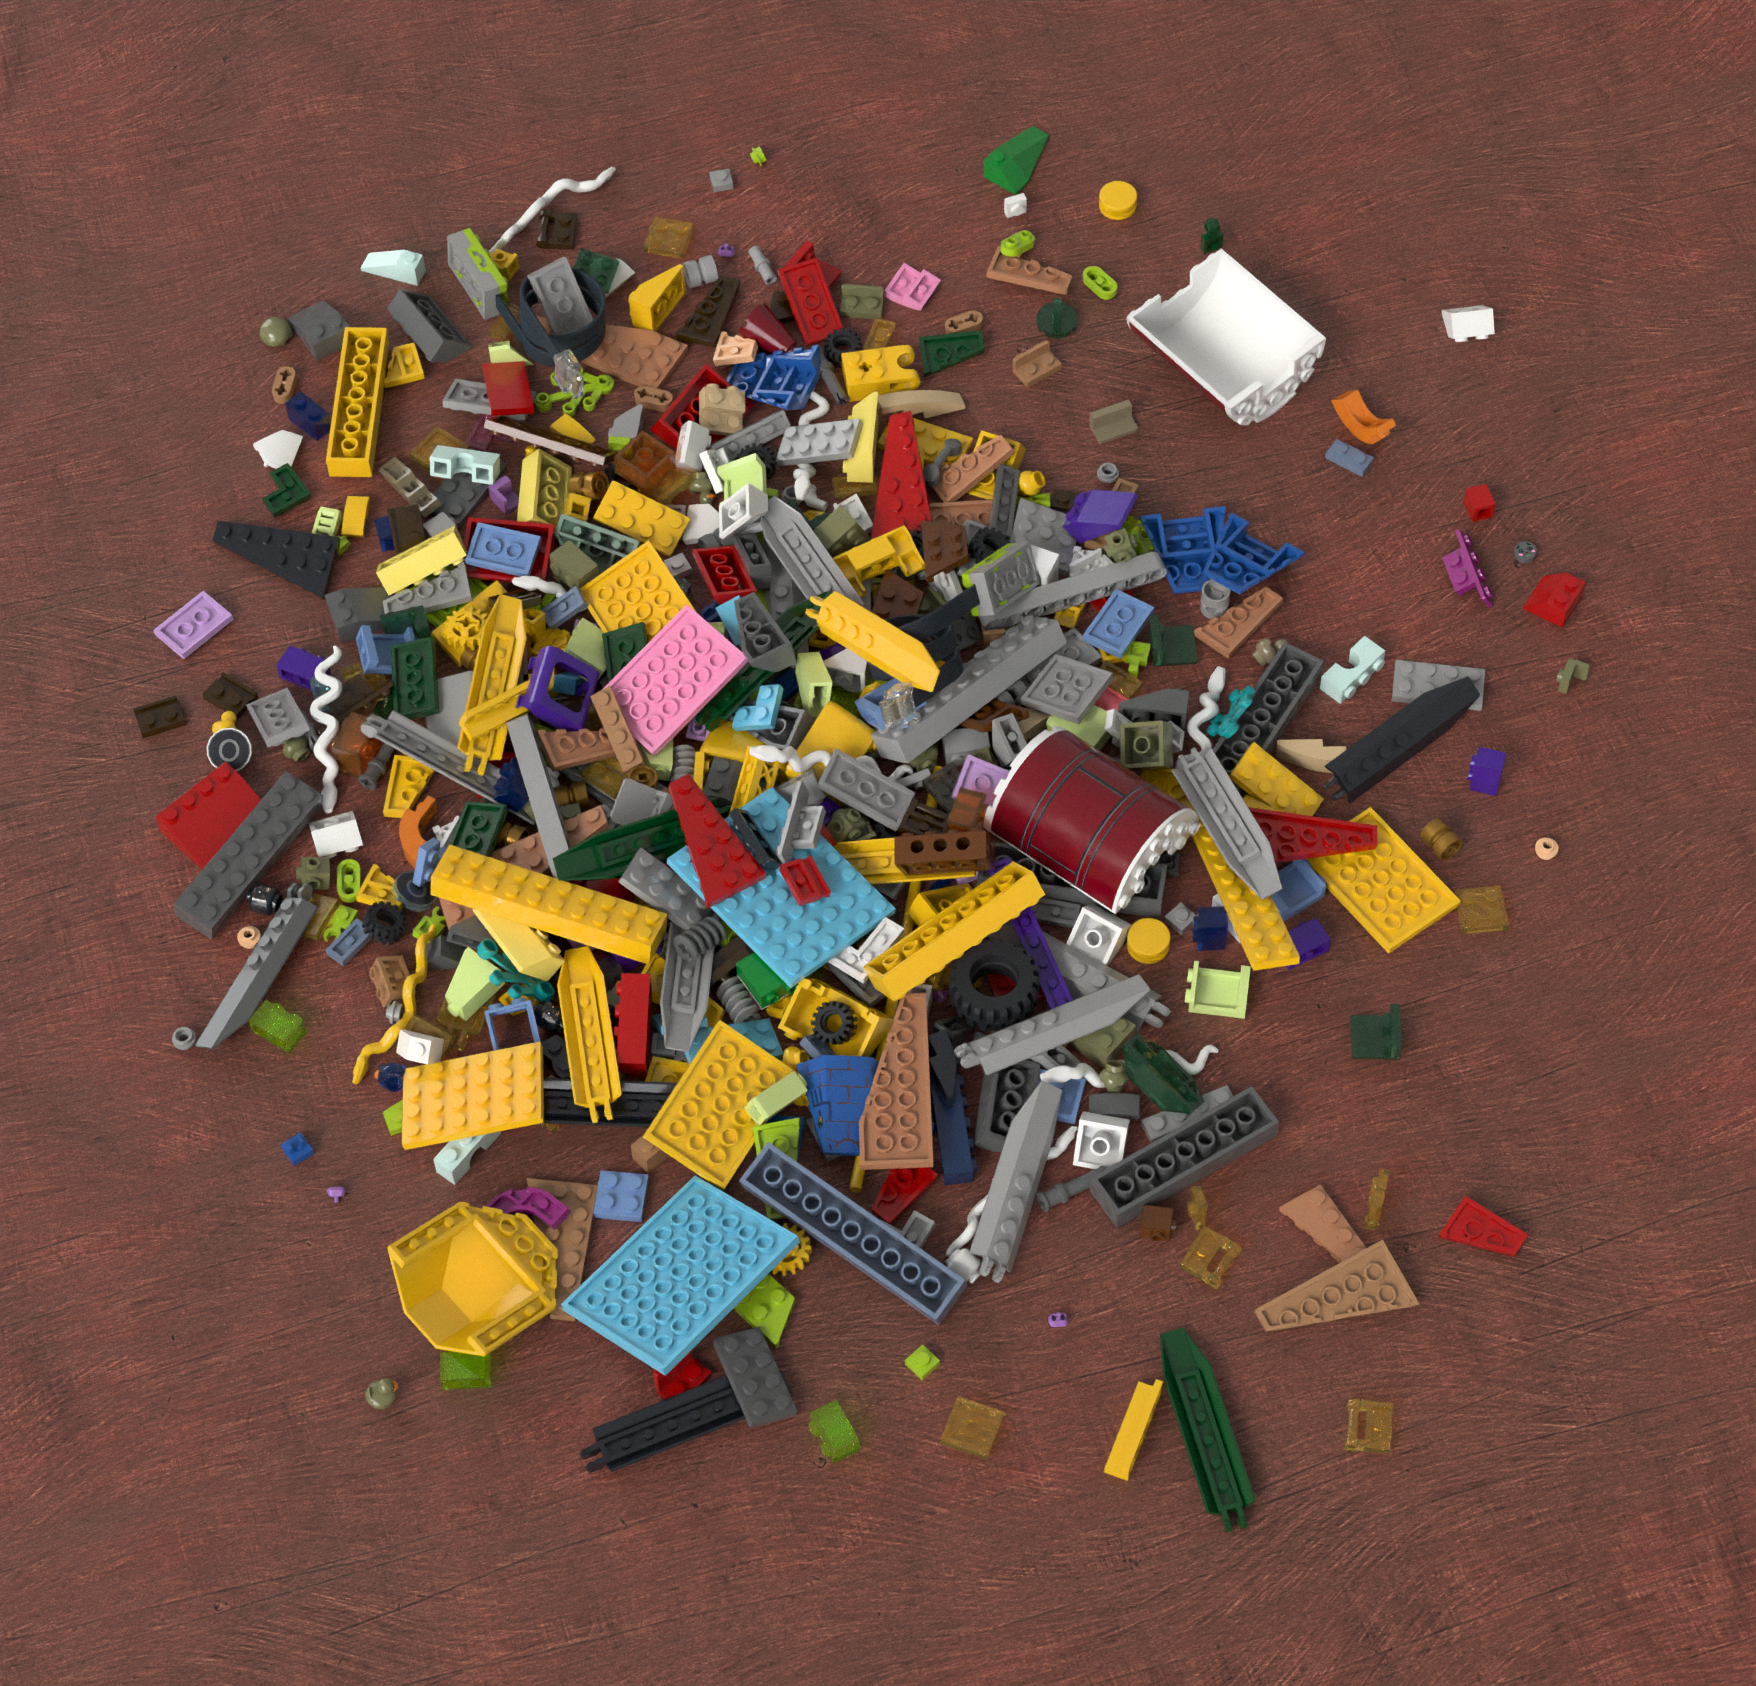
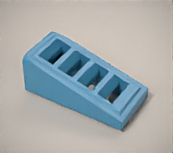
(566, 683)

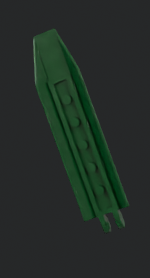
(797, 628)
(612, 850)
(1205, 1428)

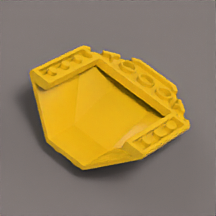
(475, 1277)

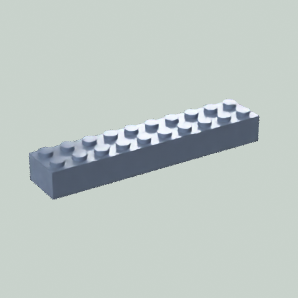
(853, 1233)

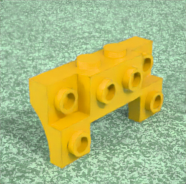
(878, 555)

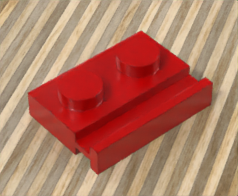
(804, 880)

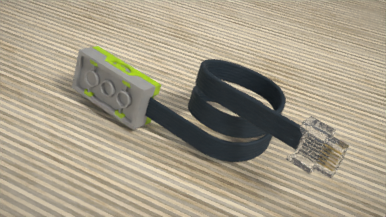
(488, 292)
(991, 588)

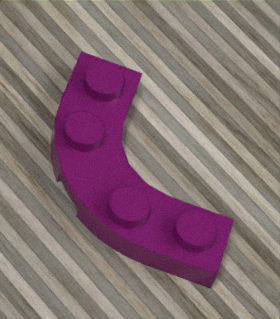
(534, 1202)

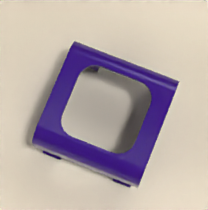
(537, 694)

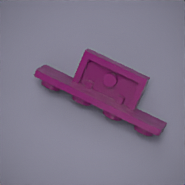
(1464, 569)

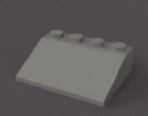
(453, 698)

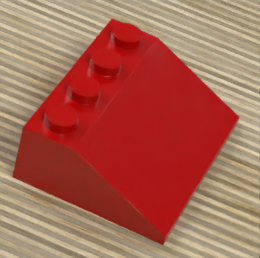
(686, 407)
(542, 561)
(208, 814)

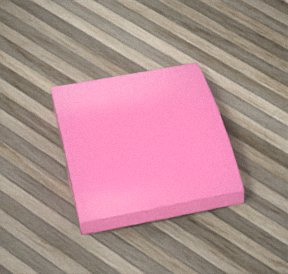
(911, 287)

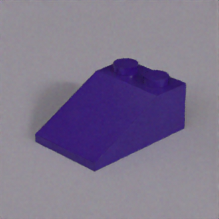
(1098, 513)

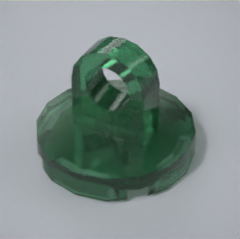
(1057, 319)

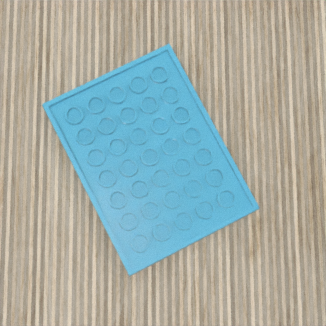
(768, 918)
(680, 1274)

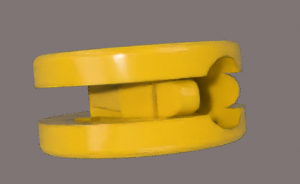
(1117, 200)
(1148, 940)

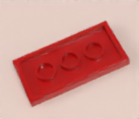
(810, 301)
(507, 388)

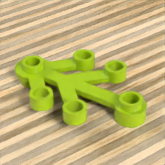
(598, 385)

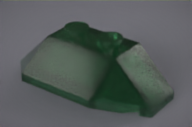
(1160, 1076)

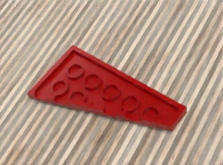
(902, 484)
(1308, 837)
(715, 850)

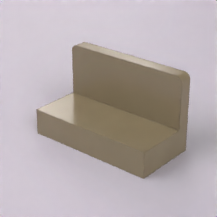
(1112, 422)

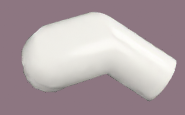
(812, 501)

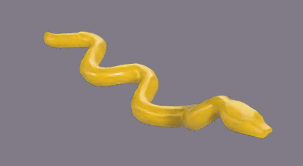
(409, 1008)

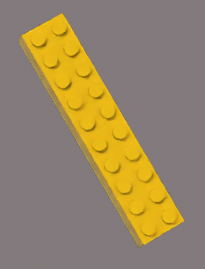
(549, 904)

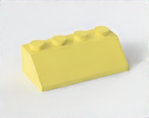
(862, 465)
(543, 488)
(422, 560)
(525, 946)

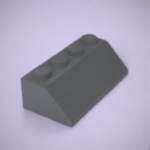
(428, 326)
(1000, 1101)

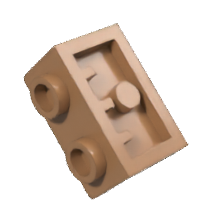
(1035, 364)
(389, 977)

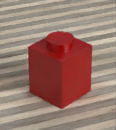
(1479, 502)

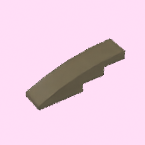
(409, 486)

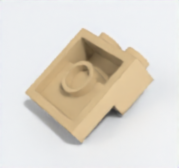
(721, 409)

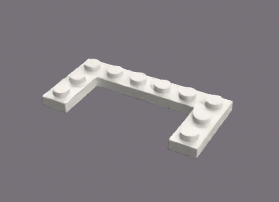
(852, 960)

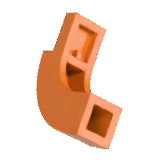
(1359, 419)
(412, 826)

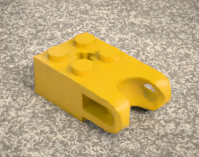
(879, 371)

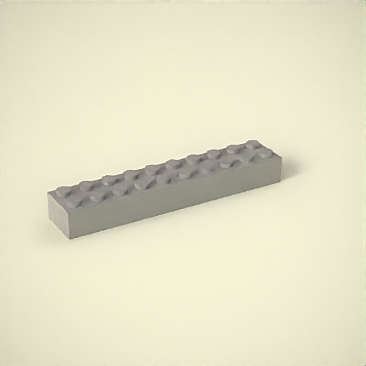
(981, 681)

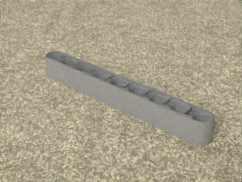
(1079, 590)
(539, 788)

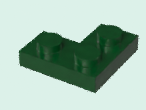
(289, 493)

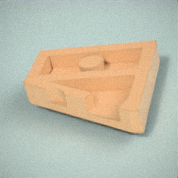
(734, 350)

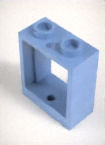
(869, 705)
(517, 1005)

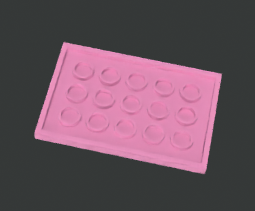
(674, 678)

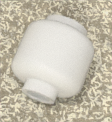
(964, 1264)

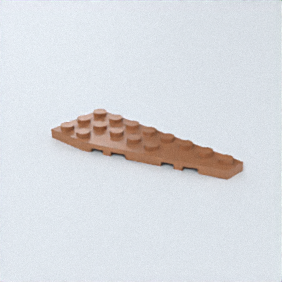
(634, 354)
(531, 855)
(897, 1112)

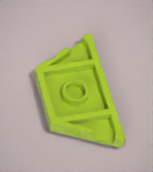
(767, 1308)

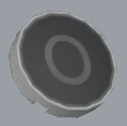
(231, 747)

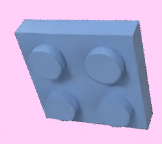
(621, 1196)

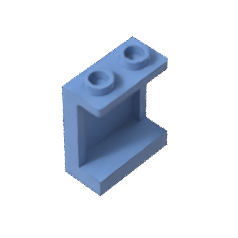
(376, 649)
(1300, 889)

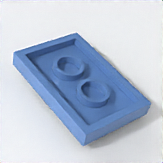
(503, 550)
(1118, 623)

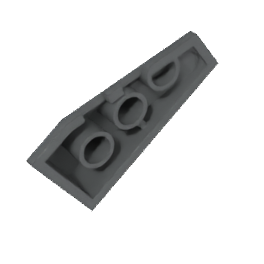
(761, 637)
(790, 727)

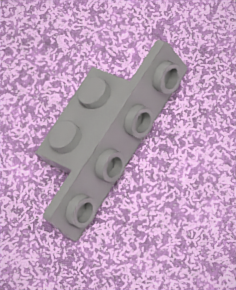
(801, 826)

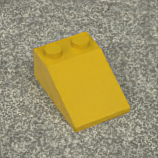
(657, 298)
(985, 487)
(932, 902)

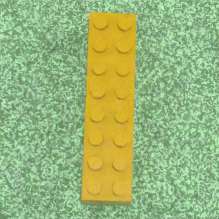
(358, 402)
(954, 931)

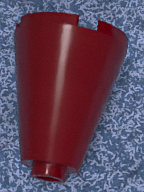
(767, 331)

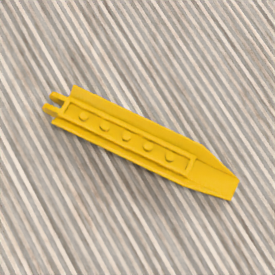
(875, 640)
(493, 674)
(876, 862)
(588, 1032)

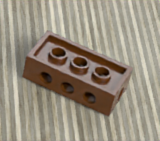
(944, 852)

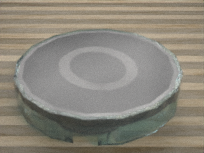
(413, 896)

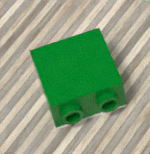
(762, 981)

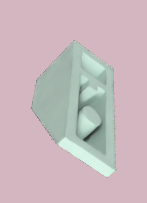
(396, 265)

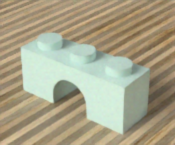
(450, 460)
(1343, 682)
(455, 1157)

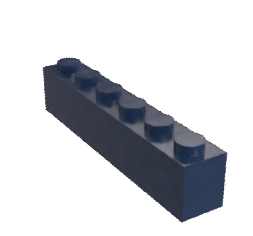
(952, 1133)

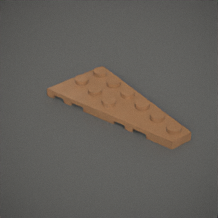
(569, 1237)
(1354, 1288)

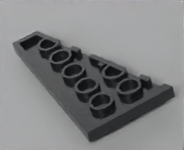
(292, 555)

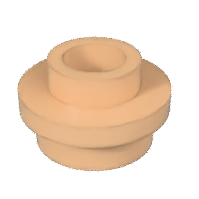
(1544, 853)
(250, 942)

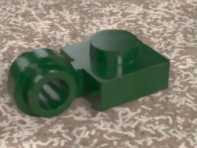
(1213, 238)

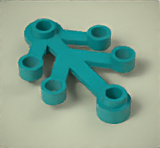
(1227, 724)
(536, 987)

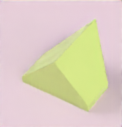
(504, 352)

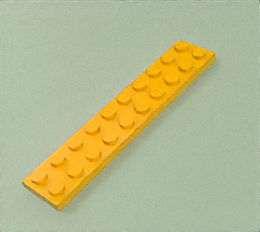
(1254, 920)

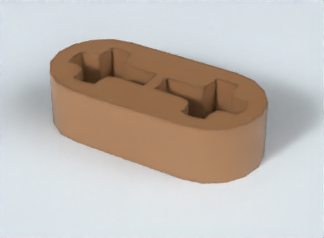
(963, 323)
(280, 384)
(653, 398)

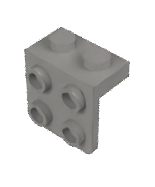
(638, 802)

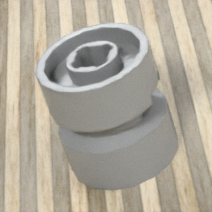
(700, 271)
(1214, 599)

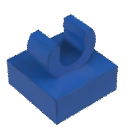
(297, 1149)

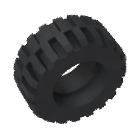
(1001, 959)

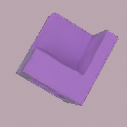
(503, 496)

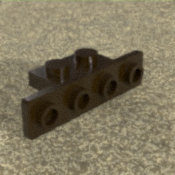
(355, 695)
(725, 960)

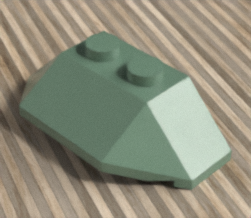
(598, 543)

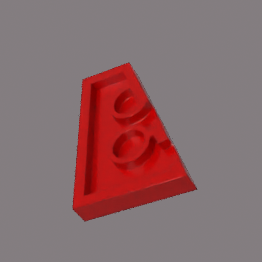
(901, 1191)
(1483, 1229)

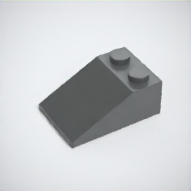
(319, 329)
(356, 607)
(1157, 706)
(724, 779)

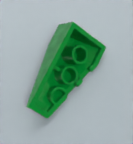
(1014, 160)

